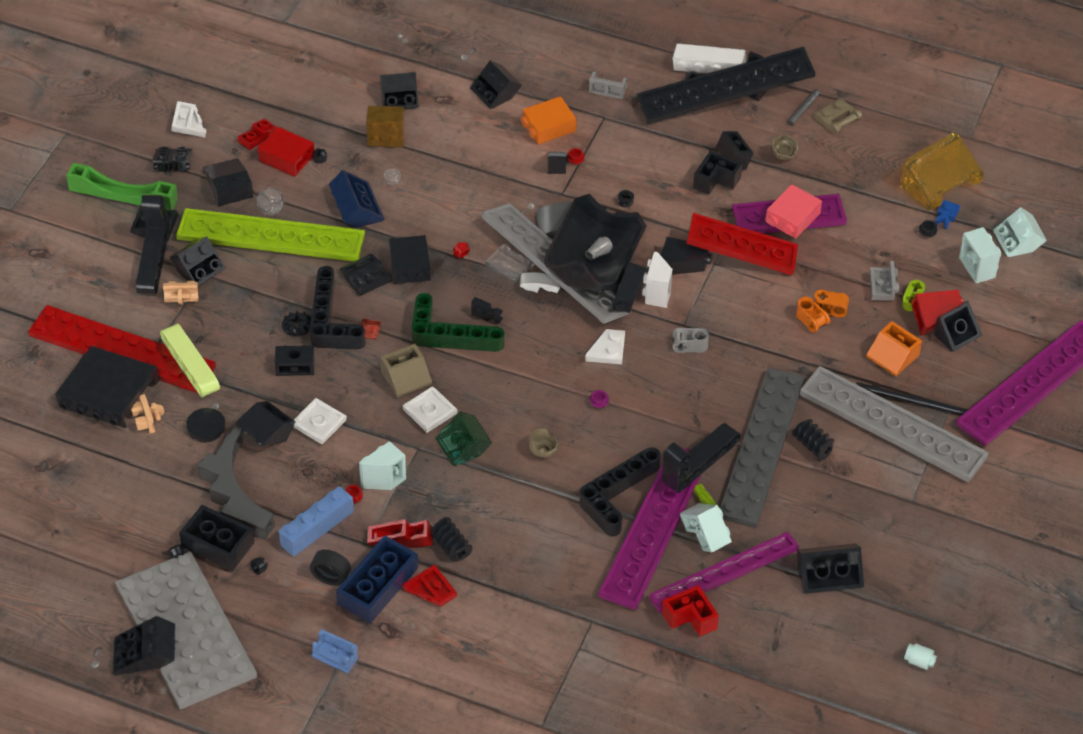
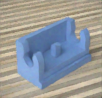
(335, 651)

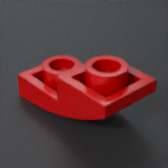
(257, 135)

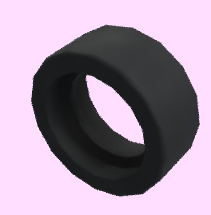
(329, 576)

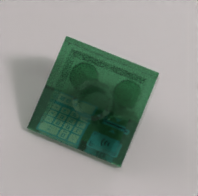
(463, 439)

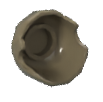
(784, 147)
(542, 443)

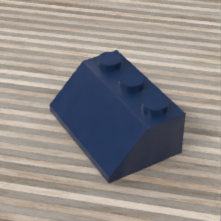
(355, 200)

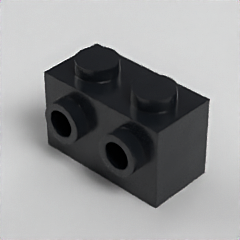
(734, 147)

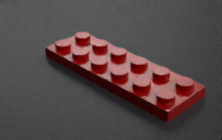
(742, 244)

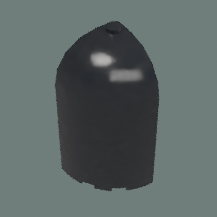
(578, 232)

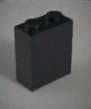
(409, 259)

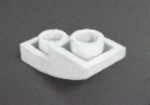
(533, 281)

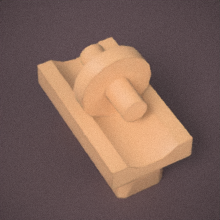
(180, 292)
(150, 413)

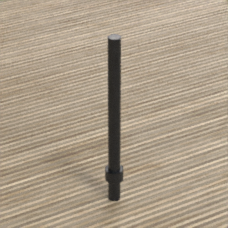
(913, 399)

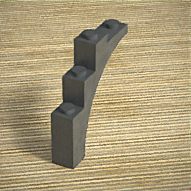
(224, 489)

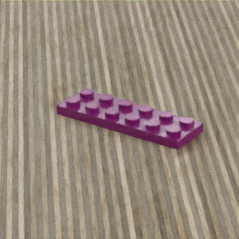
(753, 214)

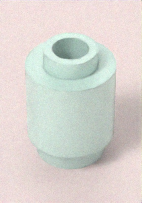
(920, 656)

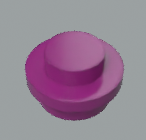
(599, 399)

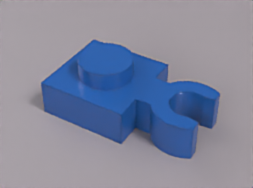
(947, 212)

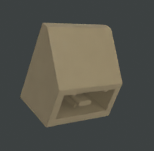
(405, 370)

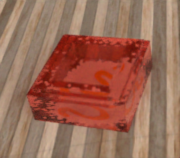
(371, 328)

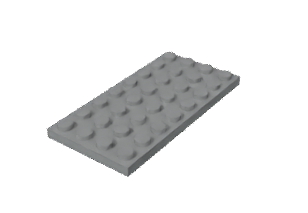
(206, 647)

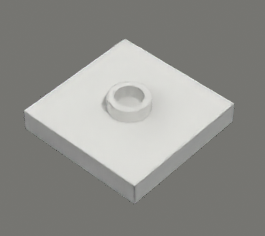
(429, 409)
(319, 421)

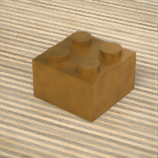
(385, 126)

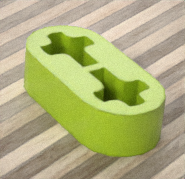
(909, 294)

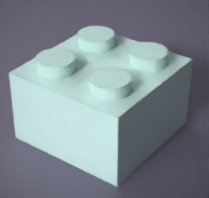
(979, 255)

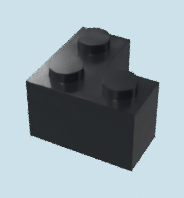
(716, 170)

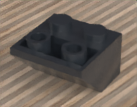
(495, 85)
(399, 90)
(197, 261)
(266, 423)

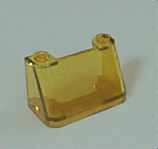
(938, 170)

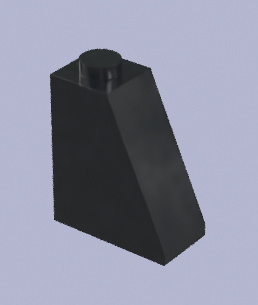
(685, 257)
(629, 287)

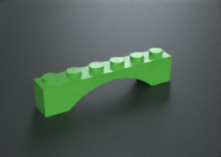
(89, 181)

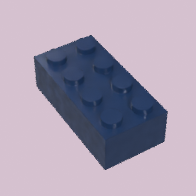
(377, 579)

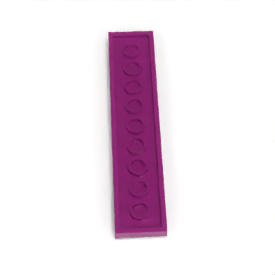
(1025, 388)
(646, 543)

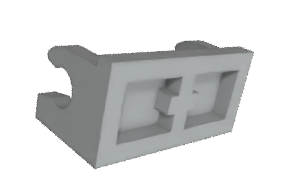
(607, 87)

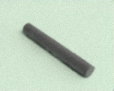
(803, 107)

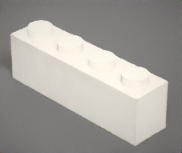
(705, 58)

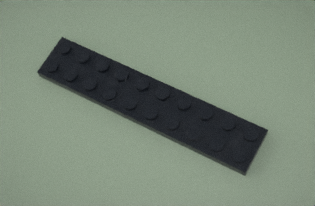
(725, 85)

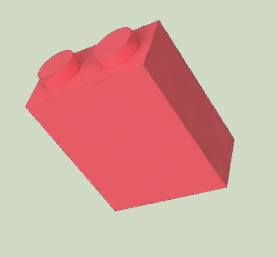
(793, 211)

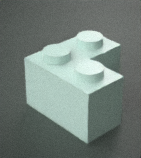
(708, 525)

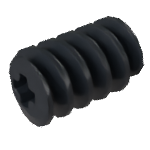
(814, 438)
(451, 540)

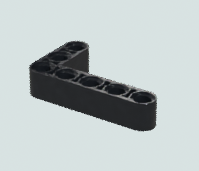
(154, 244)
(327, 334)
(683, 467)
(598, 492)

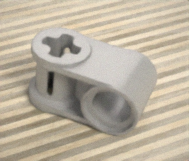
(692, 340)

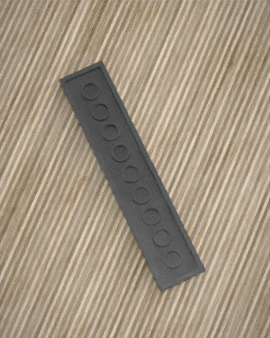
(761, 447)

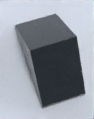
(556, 162)

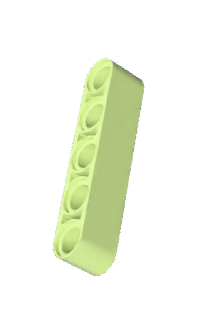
(189, 360)

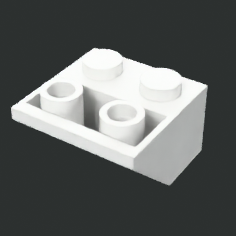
(657, 282)

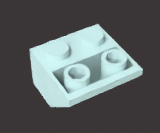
(1019, 233)
(383, 468)

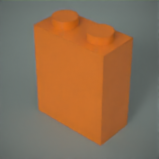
(549, 120)

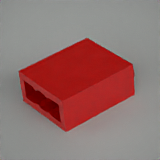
(286, 151)

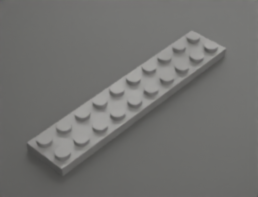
(534, 245)
(894, 424)

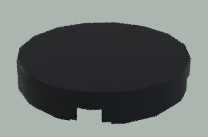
(205, 424)

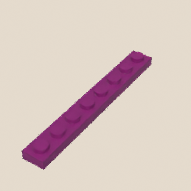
(730, 568)

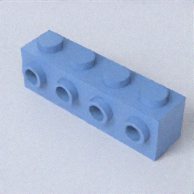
(316, 521)

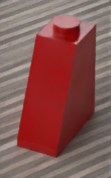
(932, 305)

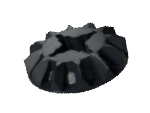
(290, 327)

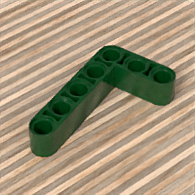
(451, 335)

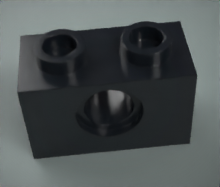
(294, 360)

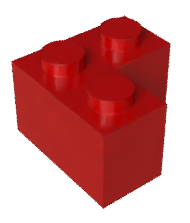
(691, 607)

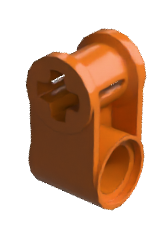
(833, 303)
(811, 314)

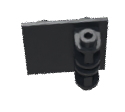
(166, 155)

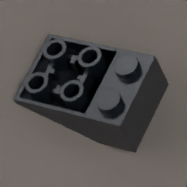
(144, 646)

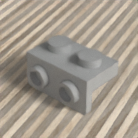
(884, 282)

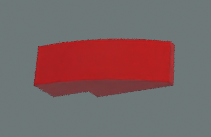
(407, 534)

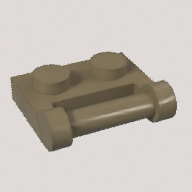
(834, 112)

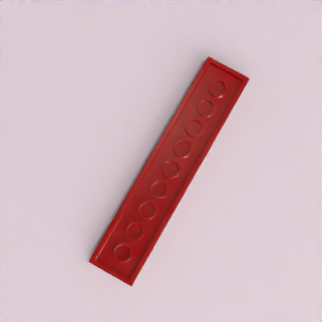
(81, 333)

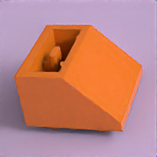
(894, 348)

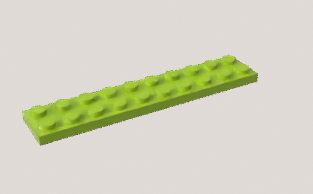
(272, 234)

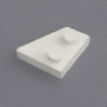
(187, 120)
(608, 348)

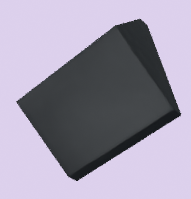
(957, 327)

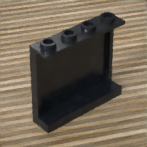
(105, 386)

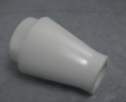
(599, 248)

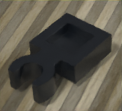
(483, 310)

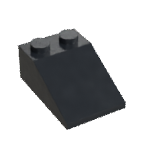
(229, 181)

